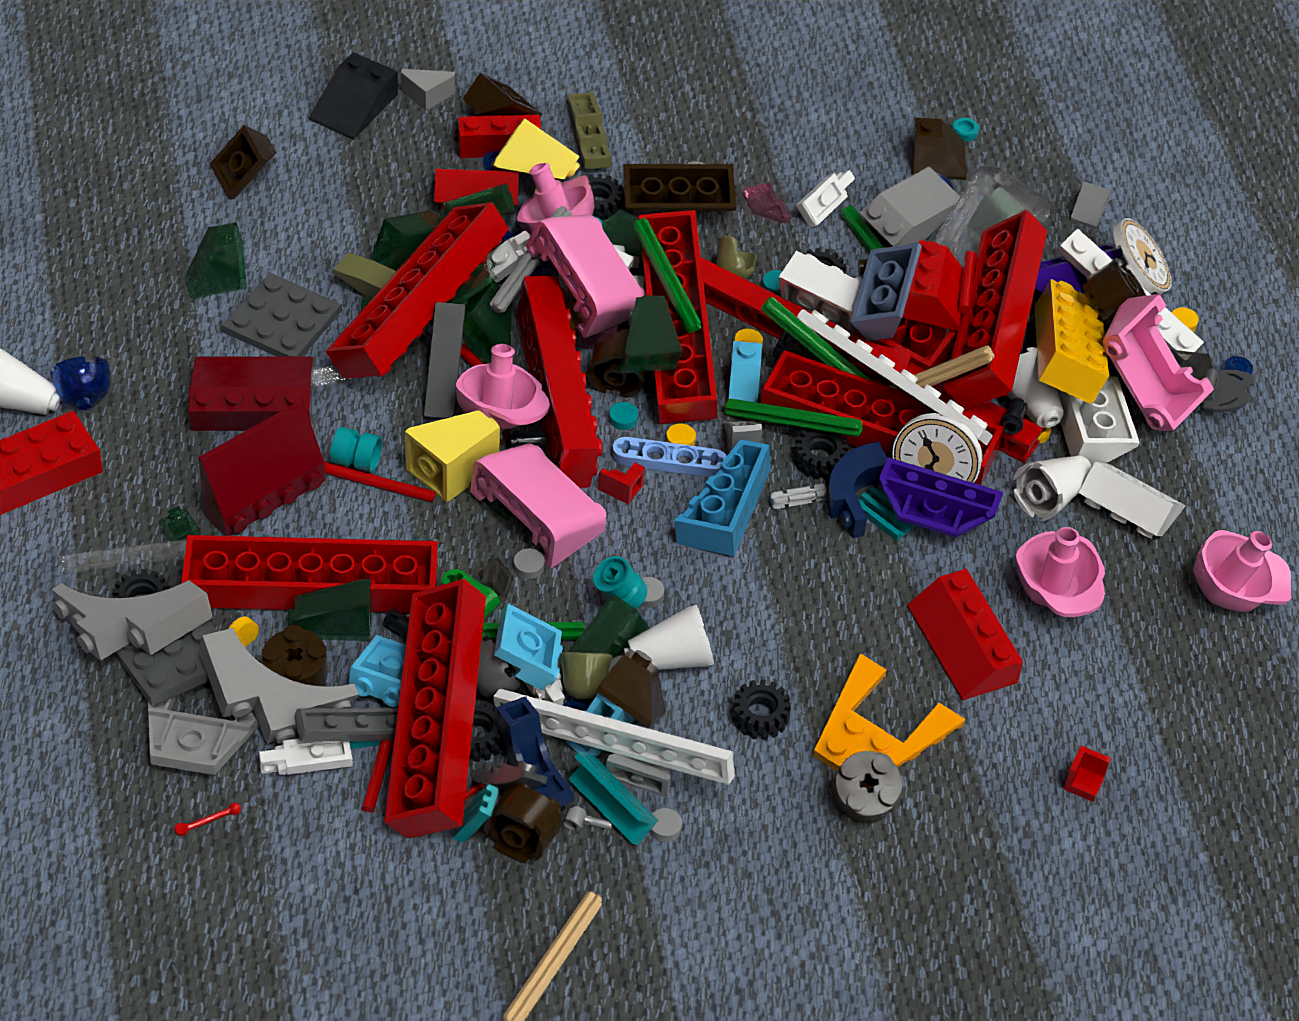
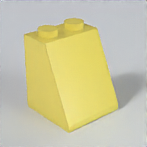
(533, 146)
(446, 449)

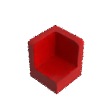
(622, 485)
(1087, 773)

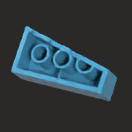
(725, 505)

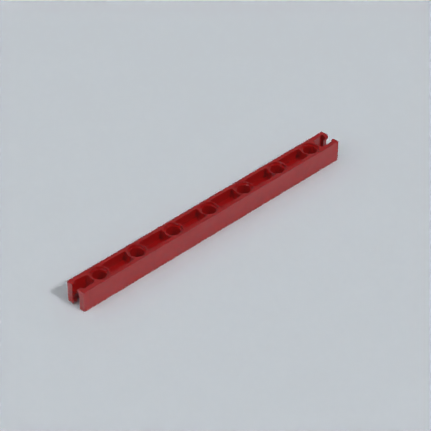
(744, 301)

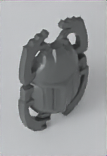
(1227, 390)

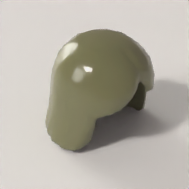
(732, 260)
(584, 673)

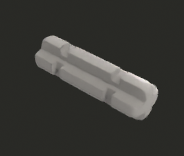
(798, 496)

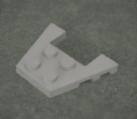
(195, 740)

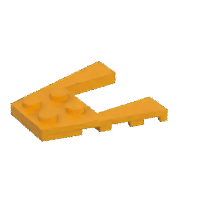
(851, 733)

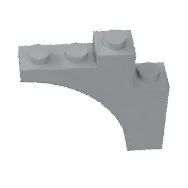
(143, 620)
(247, 685)

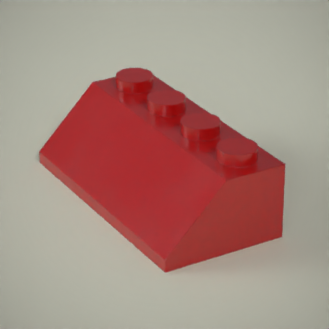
(966, 635)

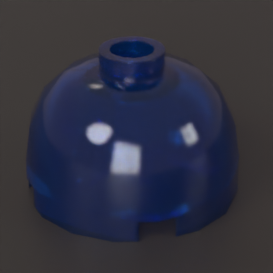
(81, 382)

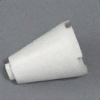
(24, 388)
(1042, 399)
(1049, 484)
(676, 641)

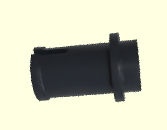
(1013, 419)
(536, 438)
(398, 623)

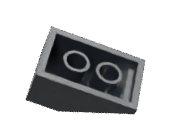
(355, 95)

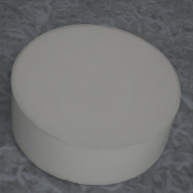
(529, 563)
(655, 592)
(668, 826)

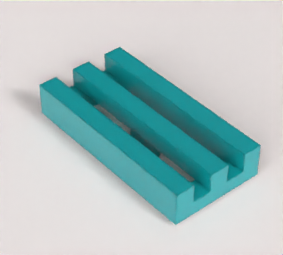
(879, 503)
(477, 813)

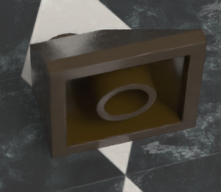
(496, 98)
(937, 147)
(242, 160)
(635, 687)

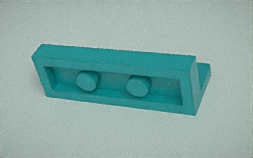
(612, 798)

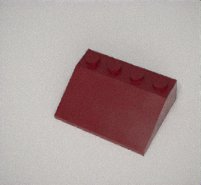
(246, 390)
(261, 470)

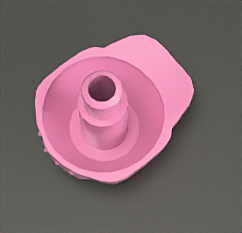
(552, 194)
(502, 391)
(1241, 571)
(1062, 572)

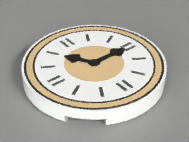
(1142, 256)
(939, 446)

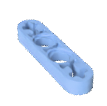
(670, 453)

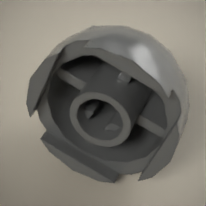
(493, 672)

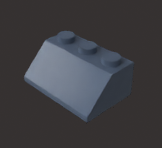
(885, 290)

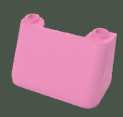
(589, 268)
(1148, 366)
(540, 498)

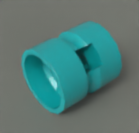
(351, 448)
(619, 577)

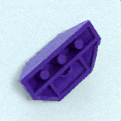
(1062, 270)
(936, 499)

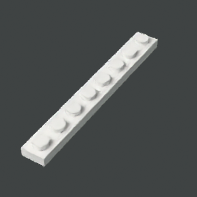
(903, 380)
(629, 739)

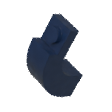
(850, 474)
(524, 742)

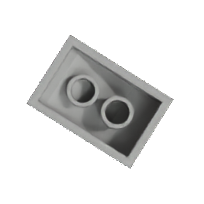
(911, 208)

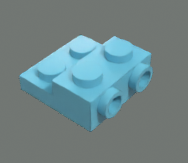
(528, 646)
(380, 670)

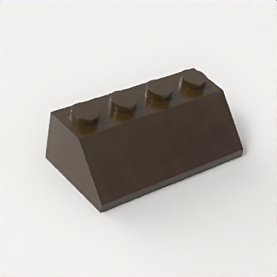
(678, 187)

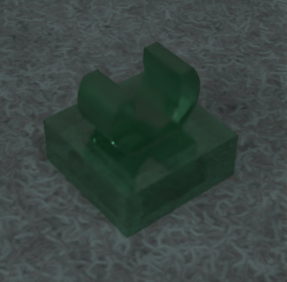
(178, 525)

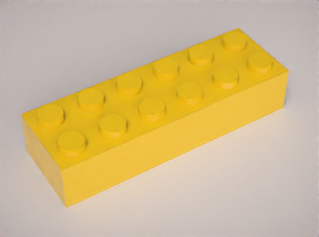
(1070, 341)

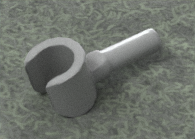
(578, 816)

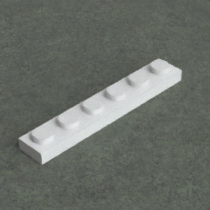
(1090, 258)

